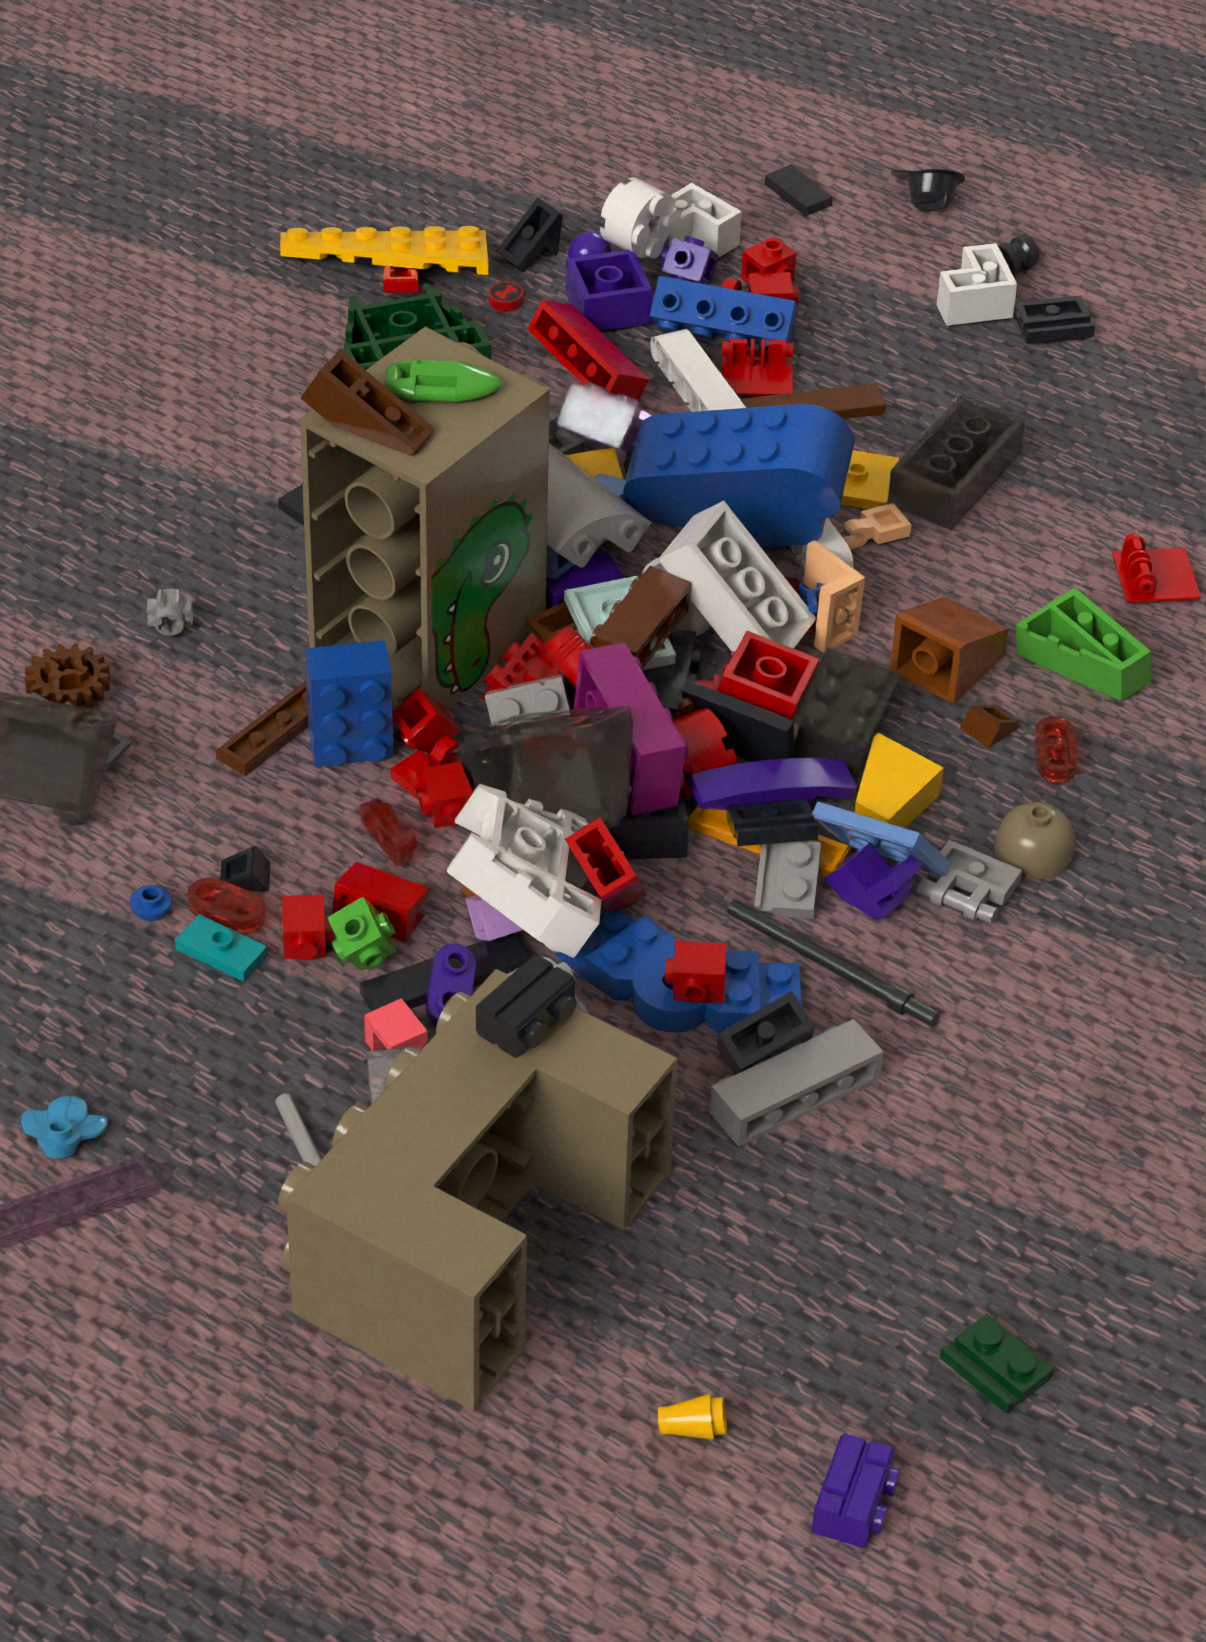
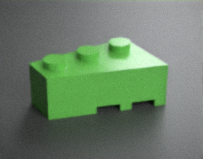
(1085, 646)

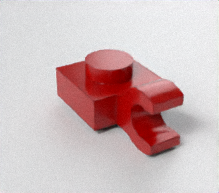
(408, 771)

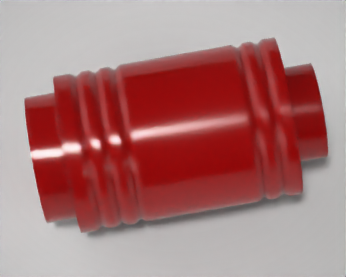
(565, 652)

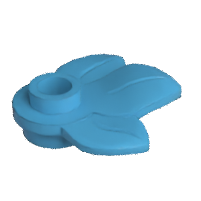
(63, 1126)

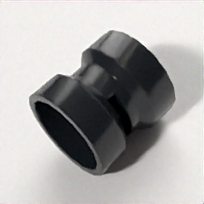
(1020, 253)

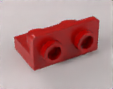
(524, 664)

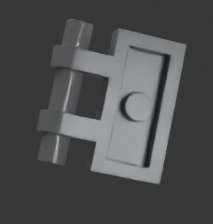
(976, 874)

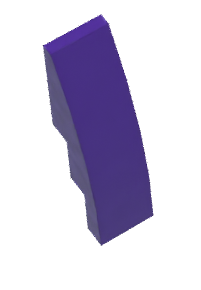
(771, 782)

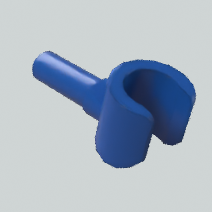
(810, 596)

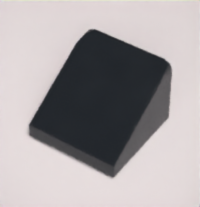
(247, 870)

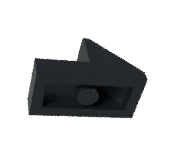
(536, 230)

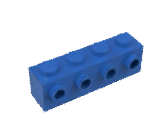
(721, 312)

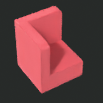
(394, 1028)

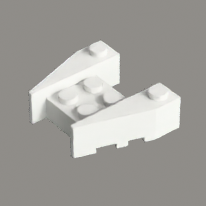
(525, 868)

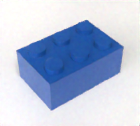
(349, 703)

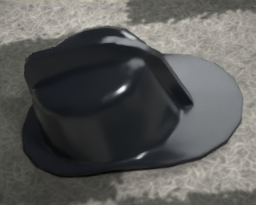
(931, 187)

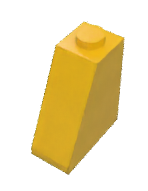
(897, 783)

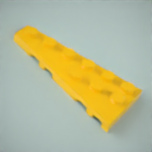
(393, 248)

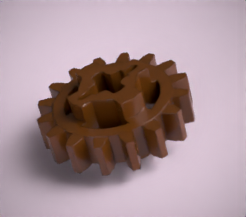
(68, 676)

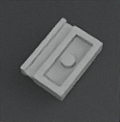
(788, 879)

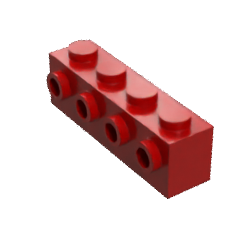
(585, 349)

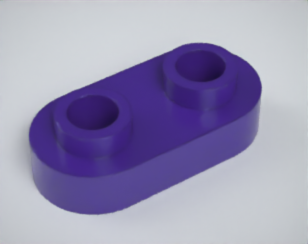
(448, 981)

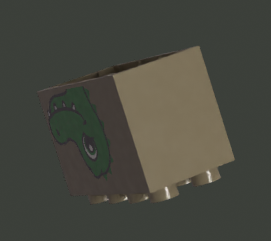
(435, 544)

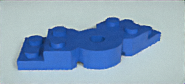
(630, 960)

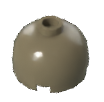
(1036, 840)

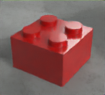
(768, 675)

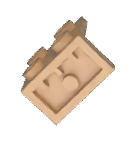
(838, 598)

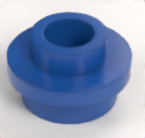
(151, 902)

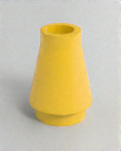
(696, 1418)

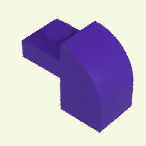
(871, 884)

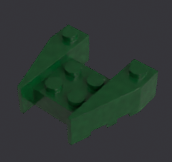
(383, 326)

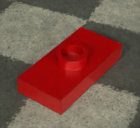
(400, 280)

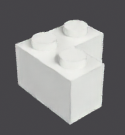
(706, 219)
(978, 290)

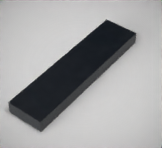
(413, 981)

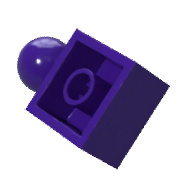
(607, 284)

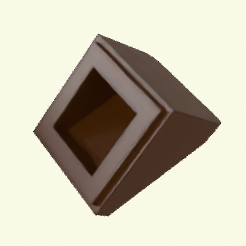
(988, 724)

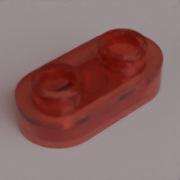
(1055, 749)
(387, 831)
(232, 905)

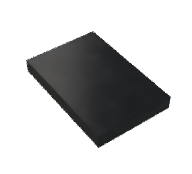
(750, 729)

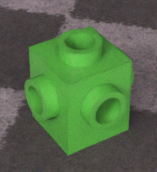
(362, 935)

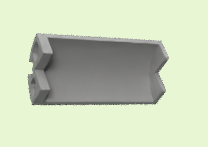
(586, 512)

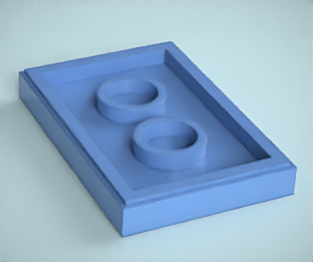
(887, 839)

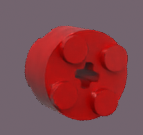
(705, 746)

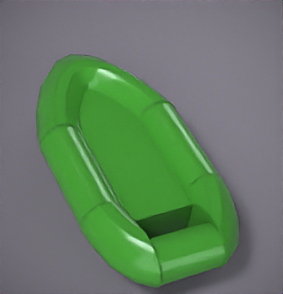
(440, 381)

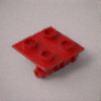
(757, 371)
(1154, 573)

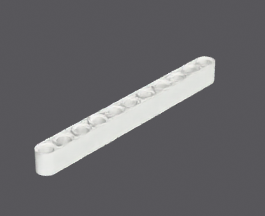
(706, 390)

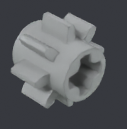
(169, 612)

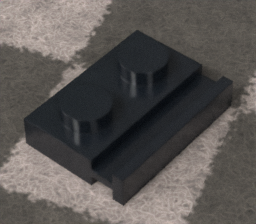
(1054, 319)
(772, 822)

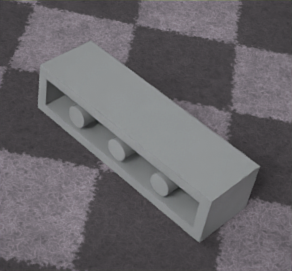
(796, 1082)

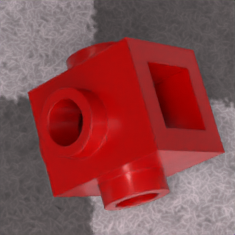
(768, 257)

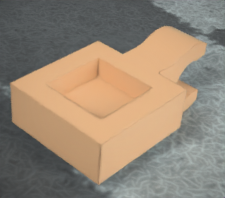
(880, 524)

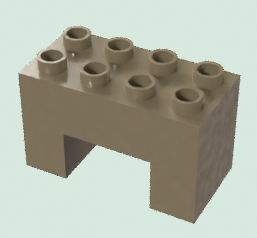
(404, 1215)

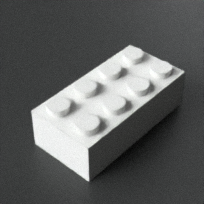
(735, 580)

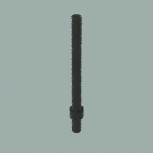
(897, 997)

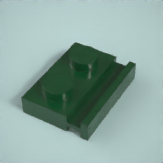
(997, 1363)

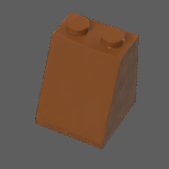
(945, 647)

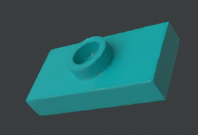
(221, 947)

